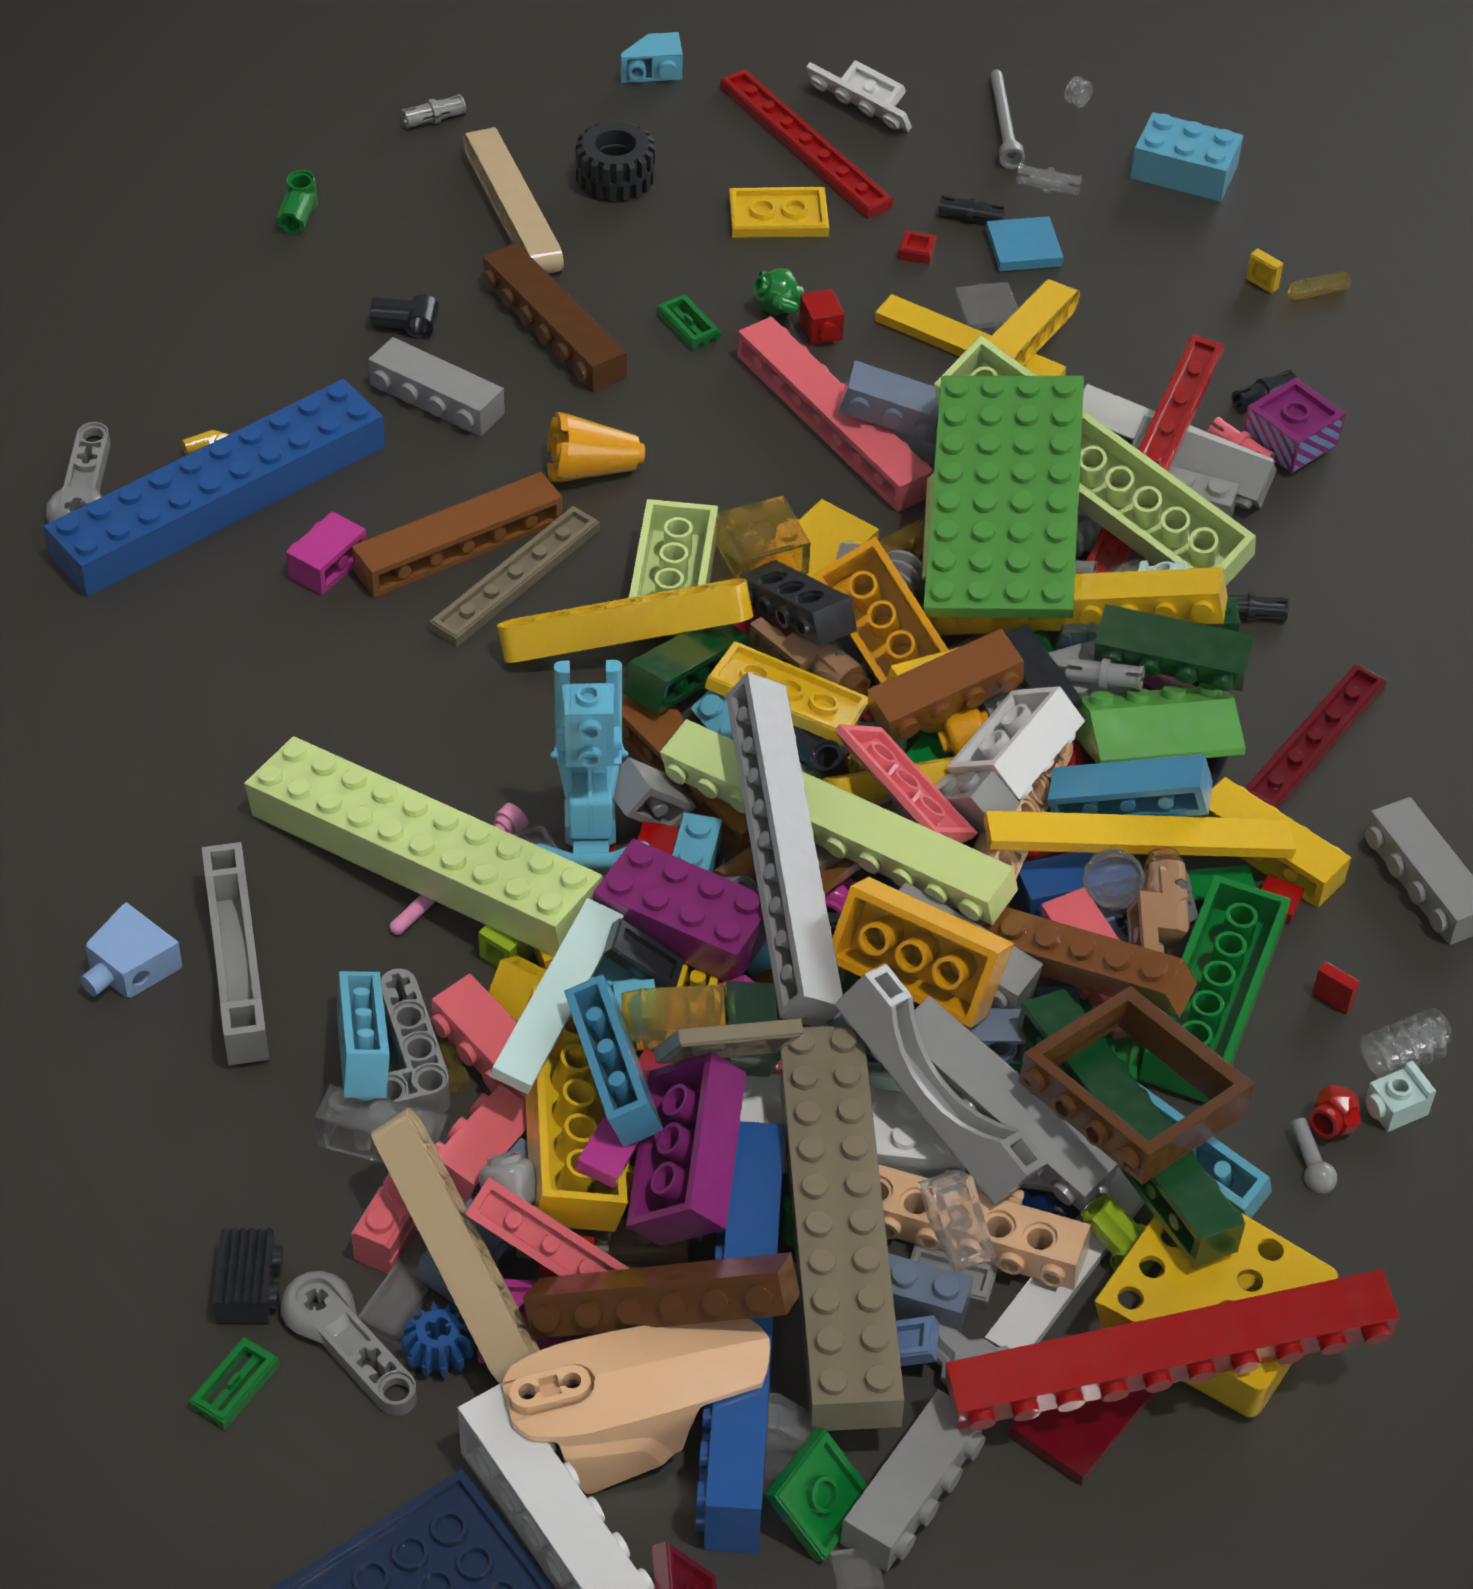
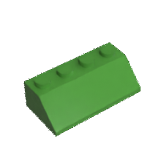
(1160, 724)

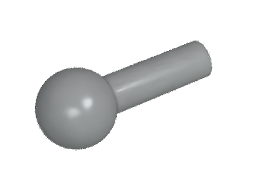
(1319, 1175)

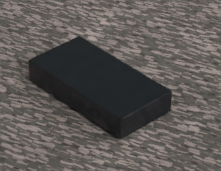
(642, 955)

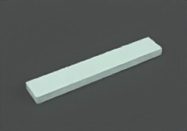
(548, 1008)

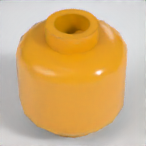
(960, 729)

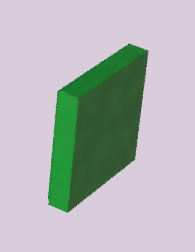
(817, 1493)

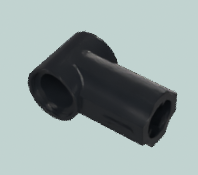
(414, 316)
(818, 751)

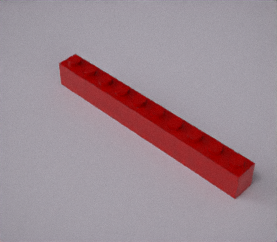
(1171, 1350)

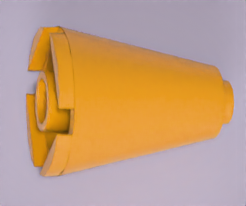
(589, 449)

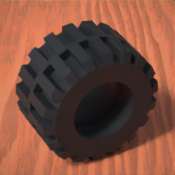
(615, 160)

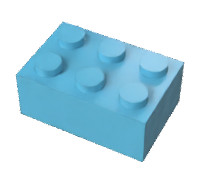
(1186, 156)

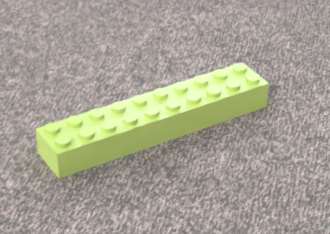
(1132, 492)
(421, 844)

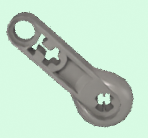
(82, 478)
(345, 1336)

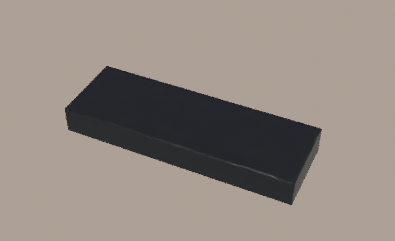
(1039, 667)

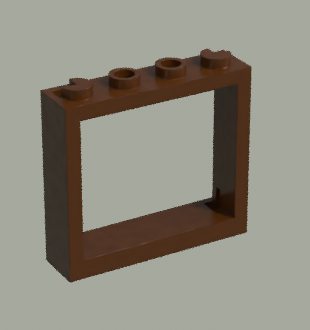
(1168, 1041)

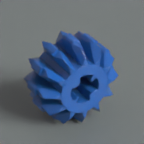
(437, 1340)

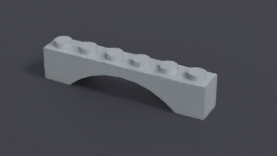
(235, 954)
(990, 1151)

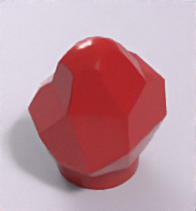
(1335, 1112)

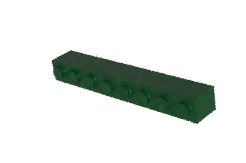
(1181, 1195)

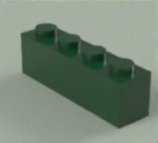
(1174, 647)
(678, 666)

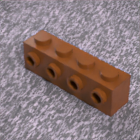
(946, 685)

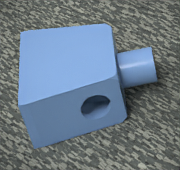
(129, 954)

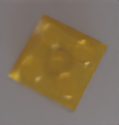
(761, 534)
(660, 1012)

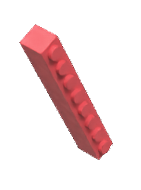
(816, 398)

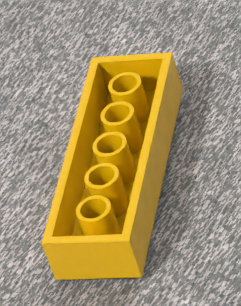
(560, 1121)

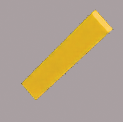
(946, 332)

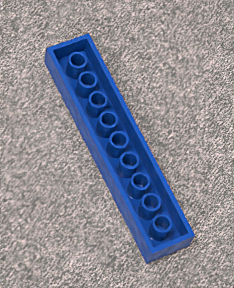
(214, 487)
(736, 1426)

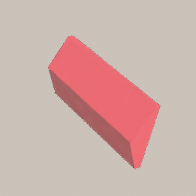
(904, 781)

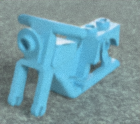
(589, 763)

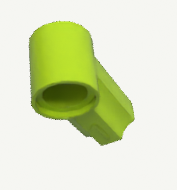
(1114, 1229)

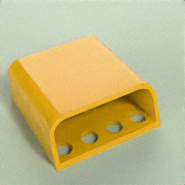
(1260, 1267)

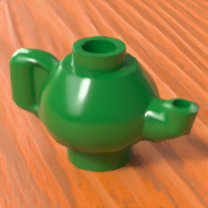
(777, 291)

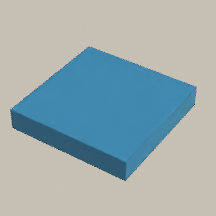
(1024, 243)

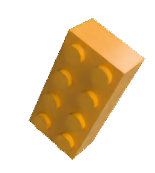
(886, 613)
(923, 948)

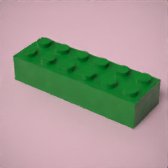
(1229, 961)

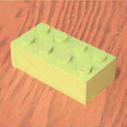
(674, 547)

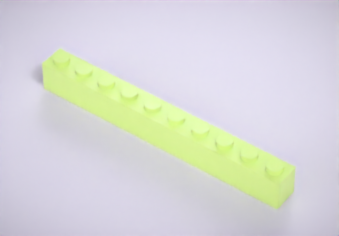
(856, 829)

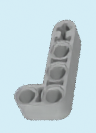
(423, 1072)

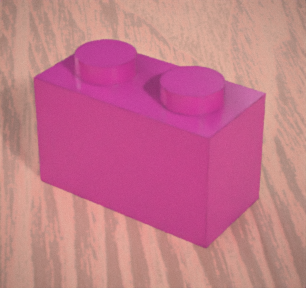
(324, 553)

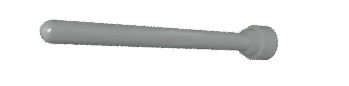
(1010, 152)

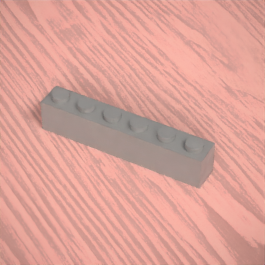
(993, 1089)

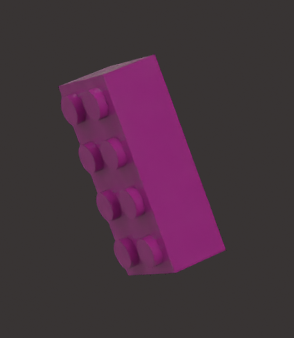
(686, 909)
(688, 1167)

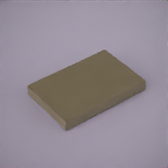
(729, 1040)

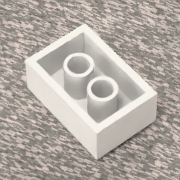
(1021, 738)

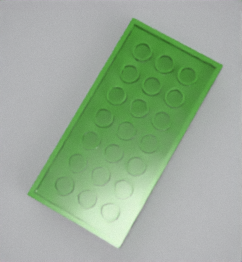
(1005, 497)

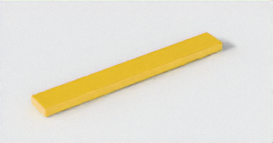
(1138, 834)

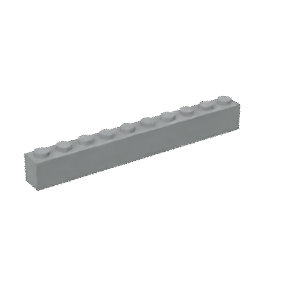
(784, 852)

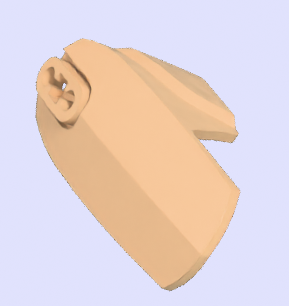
(632, 1393)

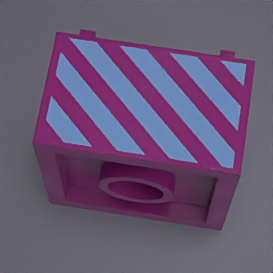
(1294, 424)

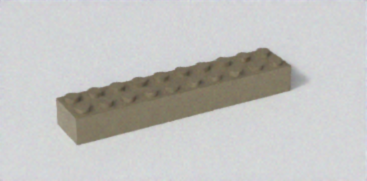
(839, 1233)

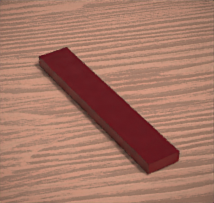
(1316, 736)

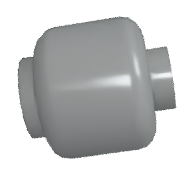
(511, 1172)

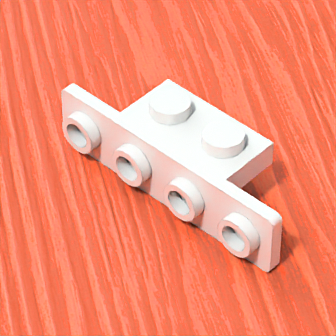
(867, 89)

